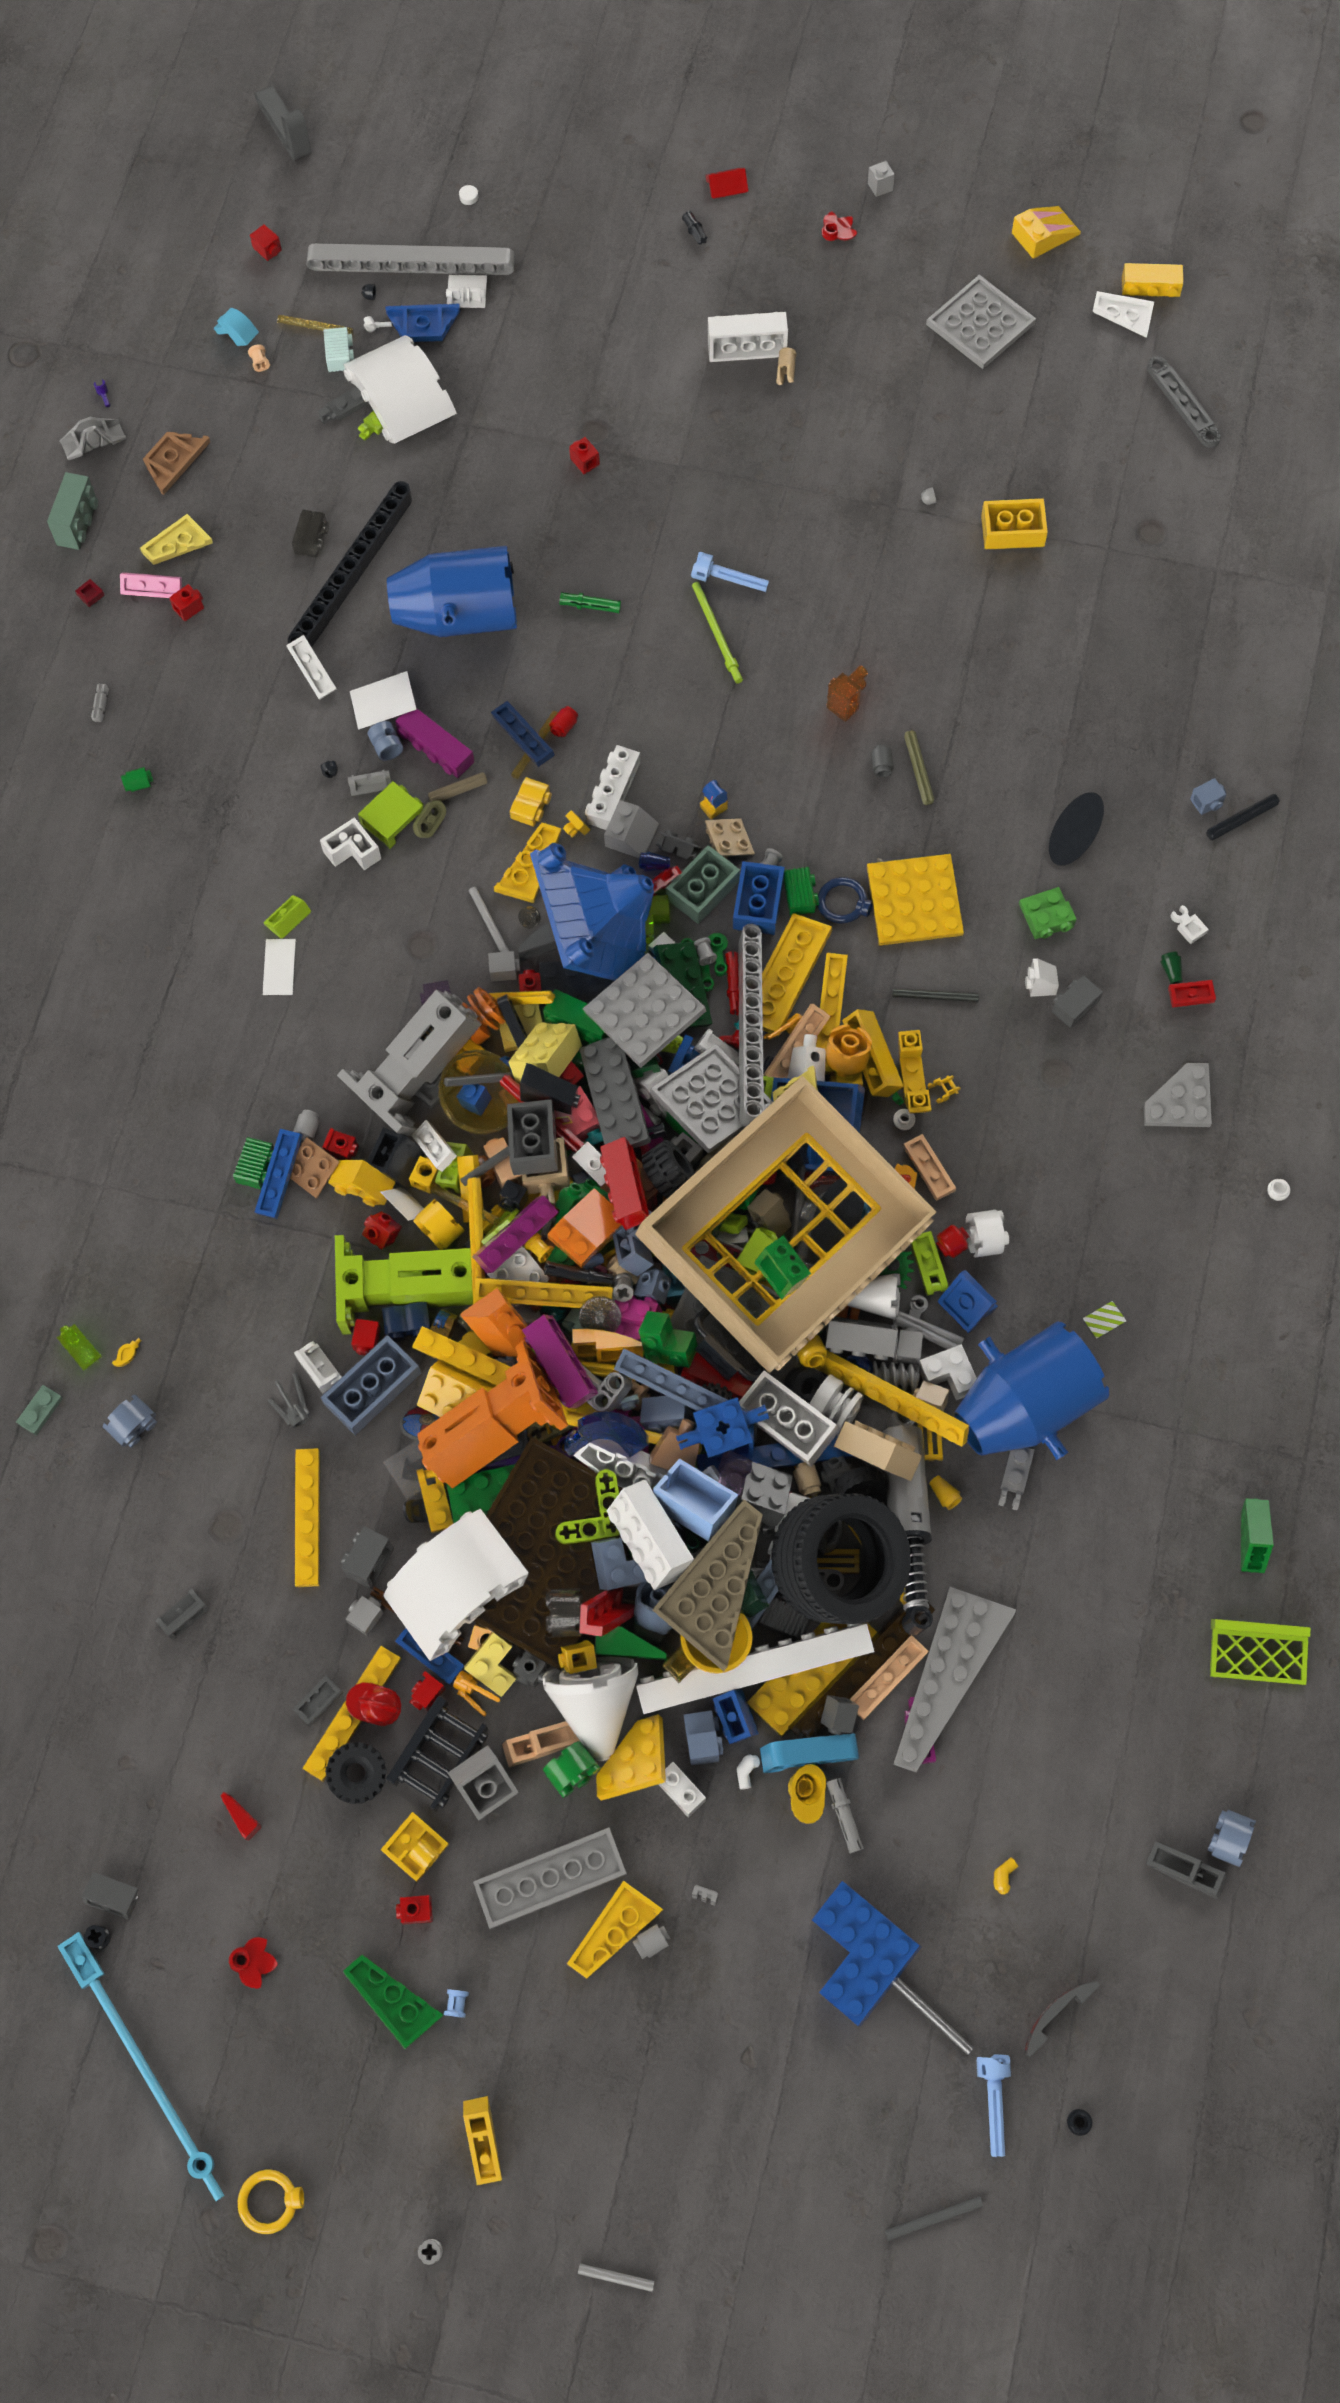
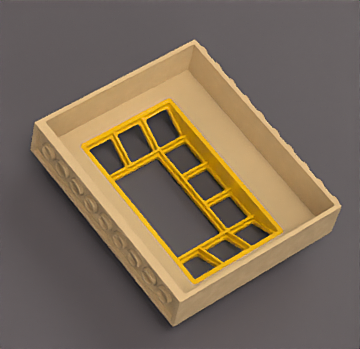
(739, 1170)

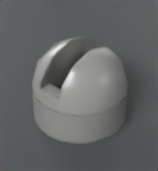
(928, 496)

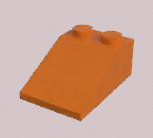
(585, 1228)

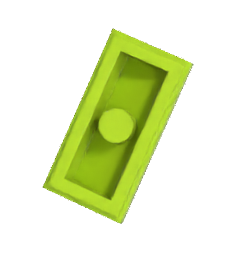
(287, 916)

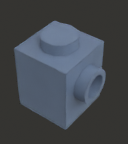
(1208, 796)

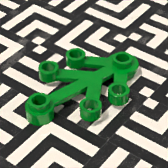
(718, 950)

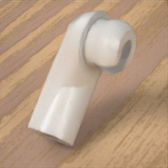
(744, 1769)

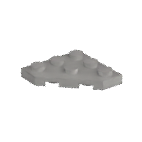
(1182, 1099)

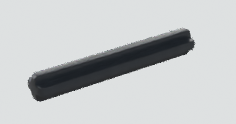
(1242, 817)

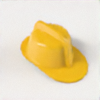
(807, 1793)

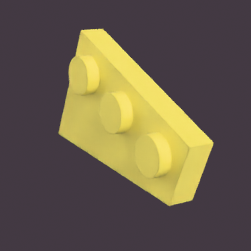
(176, 540)

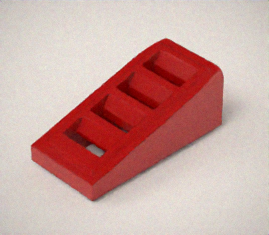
(244, 1821)

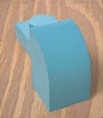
(236, 326)

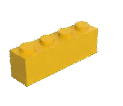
(880, 1070)

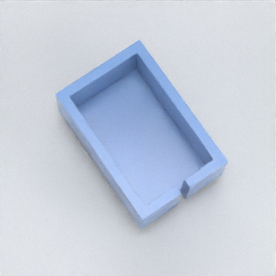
(695, 1499)

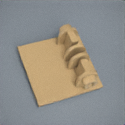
(729, 837)

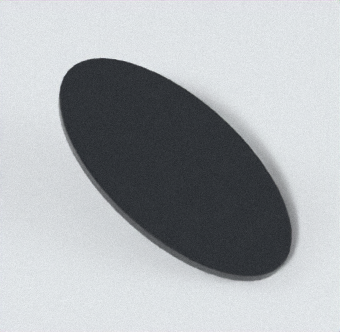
(1076, 829)
(849, 1211)

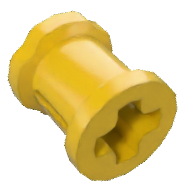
(539, 1247)

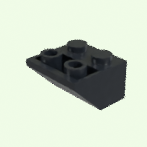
(395, 1156)

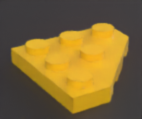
(635, 1762)

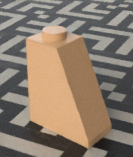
(503, 1169)

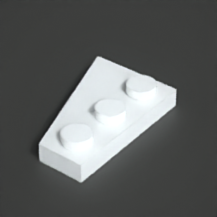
(1125, 311)

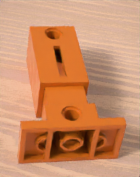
(490, 1421)

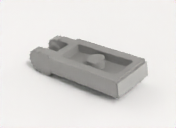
(1016, 1475)

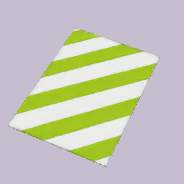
(1104, 1319)

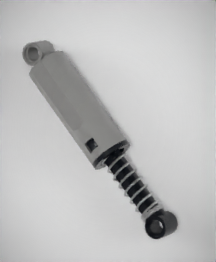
(911, 1507)

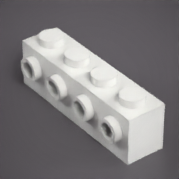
(613, 786)

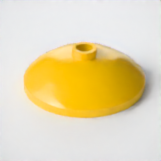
(739, 1652)

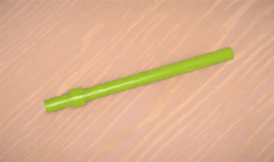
(730, 662)

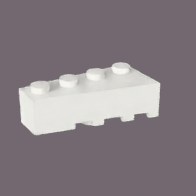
(609, 1455)

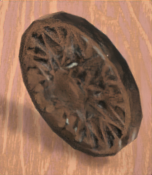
(600, 1314)

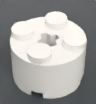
(986, 1233)

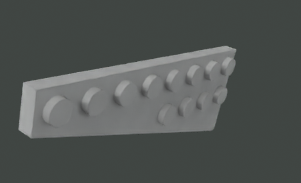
(960, 1647)

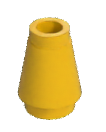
(945, 1492)

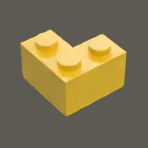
(361, 1180)

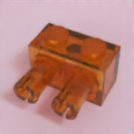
(845, 693)

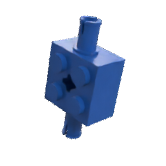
(714, 1440)

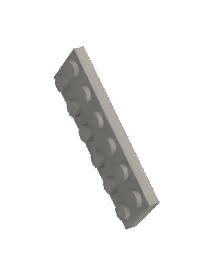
(549, 1878)

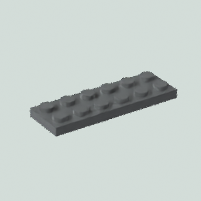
(614, 1093)

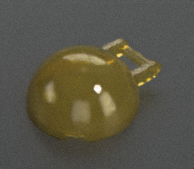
(476, 1063)

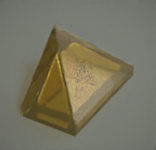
(678, 1665)

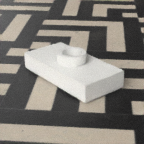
(590, 1161)

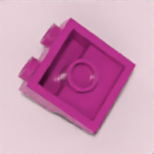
(633, 1314)

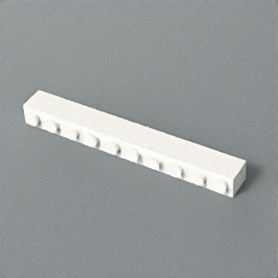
(758, 1667)

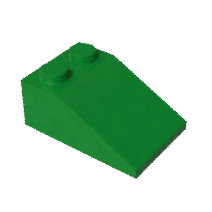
(625, 1644)

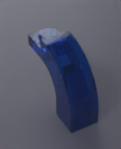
(607, 1426)

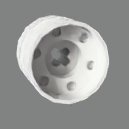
(834, 1404)

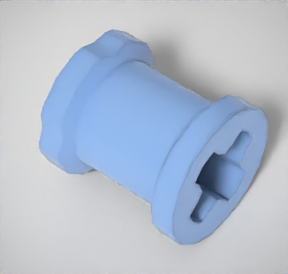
(456, 2003)

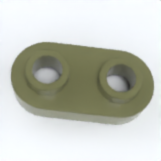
(428, 820)

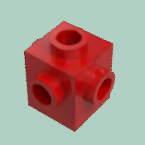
(381, 1230)

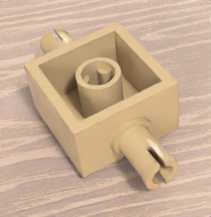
(552, 1181)

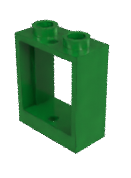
(781, 1271)

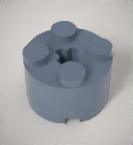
(130, 1421)
(645, 1601)
(1232, 1838)

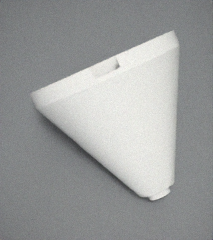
(594, 1701)

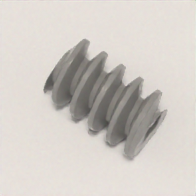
(898, 1376)

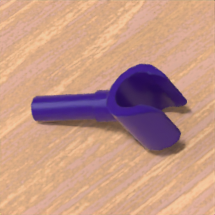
(102, 390)

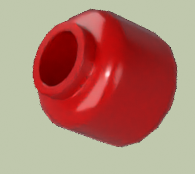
(952, 1241)

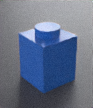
(474, 1098)

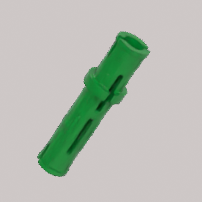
(582, 601)

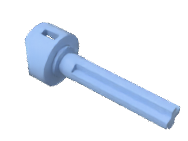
(704, 568)
(994, 2072)

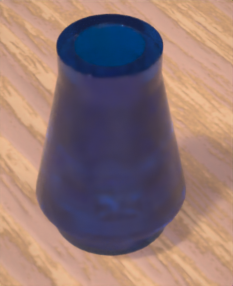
(651, 861)

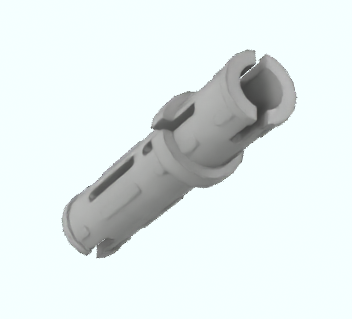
(844, 1814)

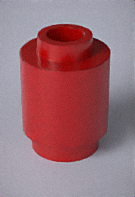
(563, 721)

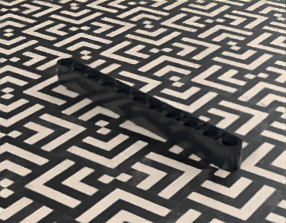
(368, 543)

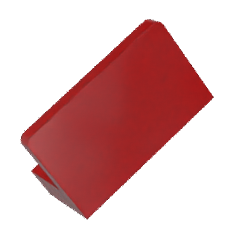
(727, 182)

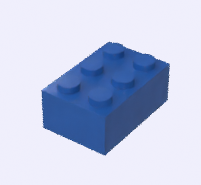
(758, 896)

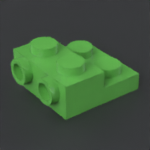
(1047, 913)

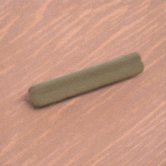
(458, 787)

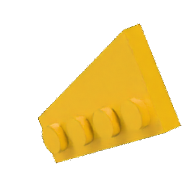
(520, 879)
(617, 1924)

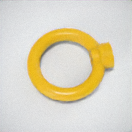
(293, 2200)

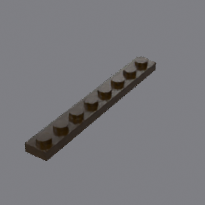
(854, 1675)

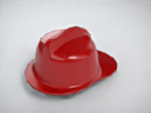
(373, 1704)

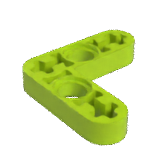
(599, 1522)

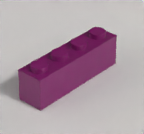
(435, 742)
(515, 1234)
(559, 1362)

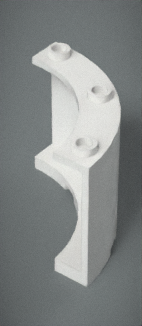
(400, 388)
(453, 1581)

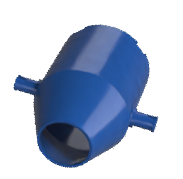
(455, 593)
(1031, 1392)

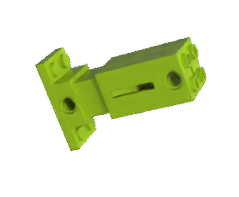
(405, 1278)

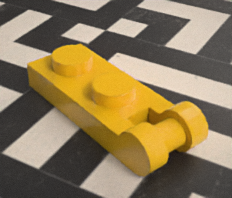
(435, 1501)

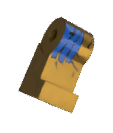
(445, 1323)

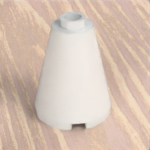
(880, 1296)

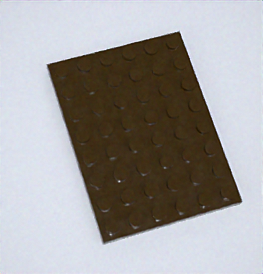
(534, 1500)

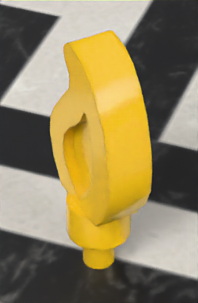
(126, 1353)

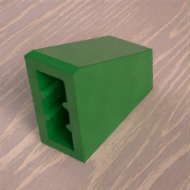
(1255, 1535)

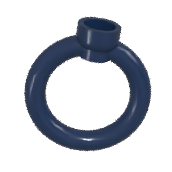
(862, 908)

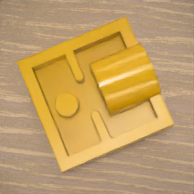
(414, 1847)

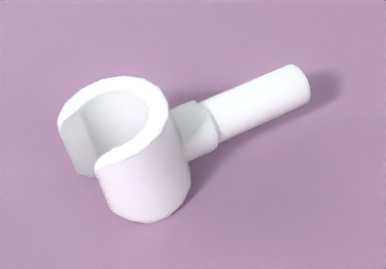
(371, 326)

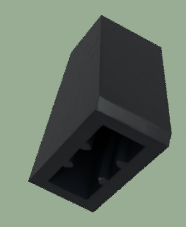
(542, 1085)

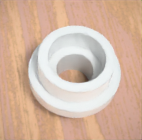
(904, 1125)

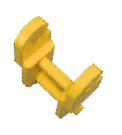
(949, 1079)

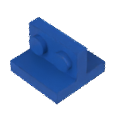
(967, 1301)

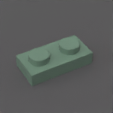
(39, 1410)

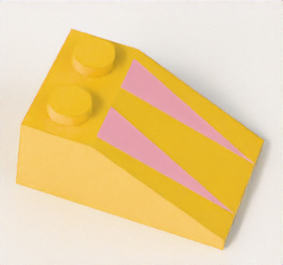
(1043, 229)

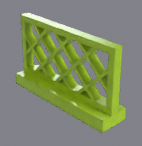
(1265, 1631)

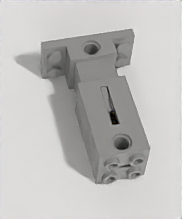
(414, 1058)

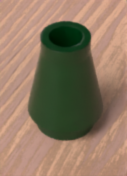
(1172, 966)

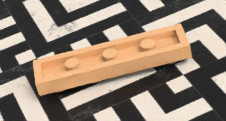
(810, 1023)
(888, 1676)

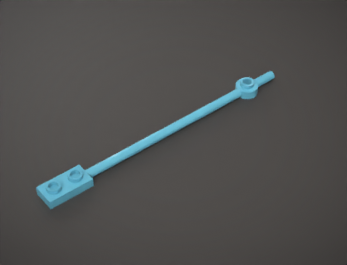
(87, 1972)

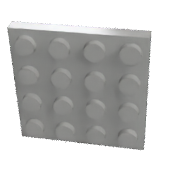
(981, 321)
(644, 1010)
(705, 1098)

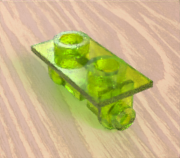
(78, 1346)

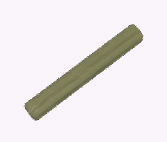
(919, 767)

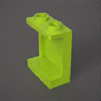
(390, 813)

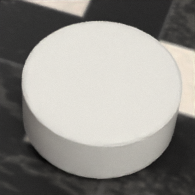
(468, 195)

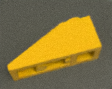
(482, 2140)

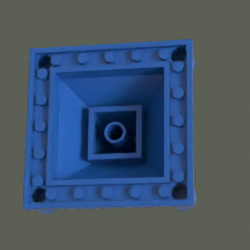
(594, 913)

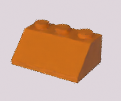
(496, 1323)

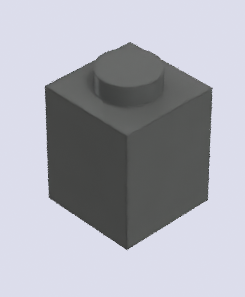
(839, 1714)

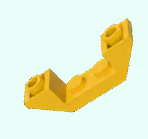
(912, 1074)

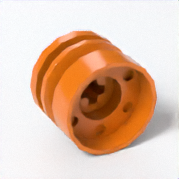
(488, 1014)

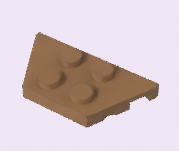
(172, 457)

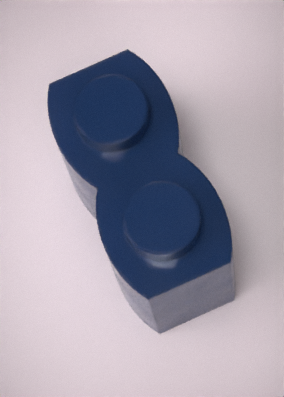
(406, 1320)

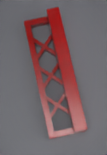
(604, 1612)

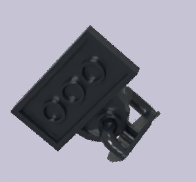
(571, 982)

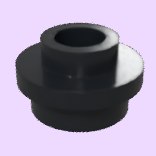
(1085, 2129)

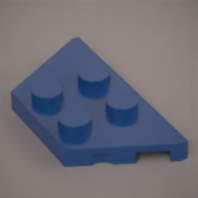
(423, 322)

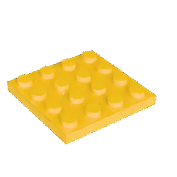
(915, 899)

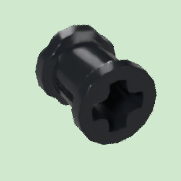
(90, 1933)

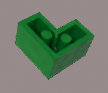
(665, 1344)

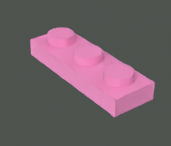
(149, 585)

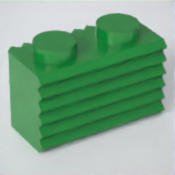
(799, 891)
(253, 1163)

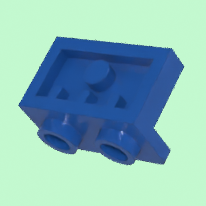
(684, 1054)

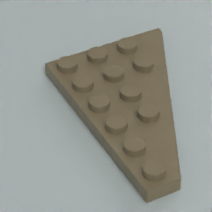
(711, 1591)

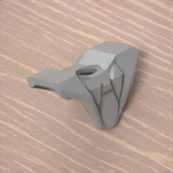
(90, 434)

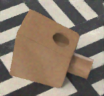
(668, 1451)

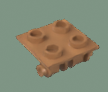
(313, 1167)

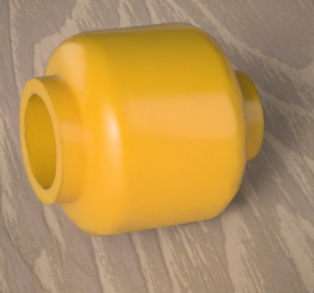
(813, 1353)

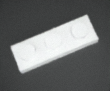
(311, 667)
(434, 1145)

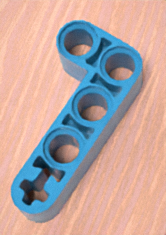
(816, 1750)

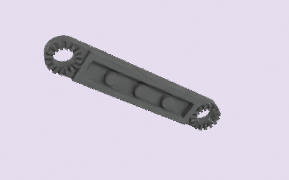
(1184, 401)

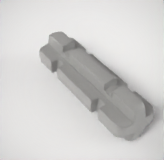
(99, 702)

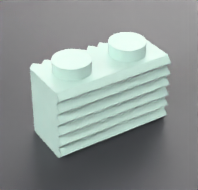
(338, 348)

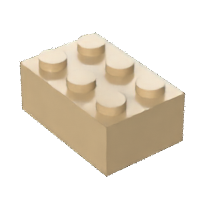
(878, 1450)

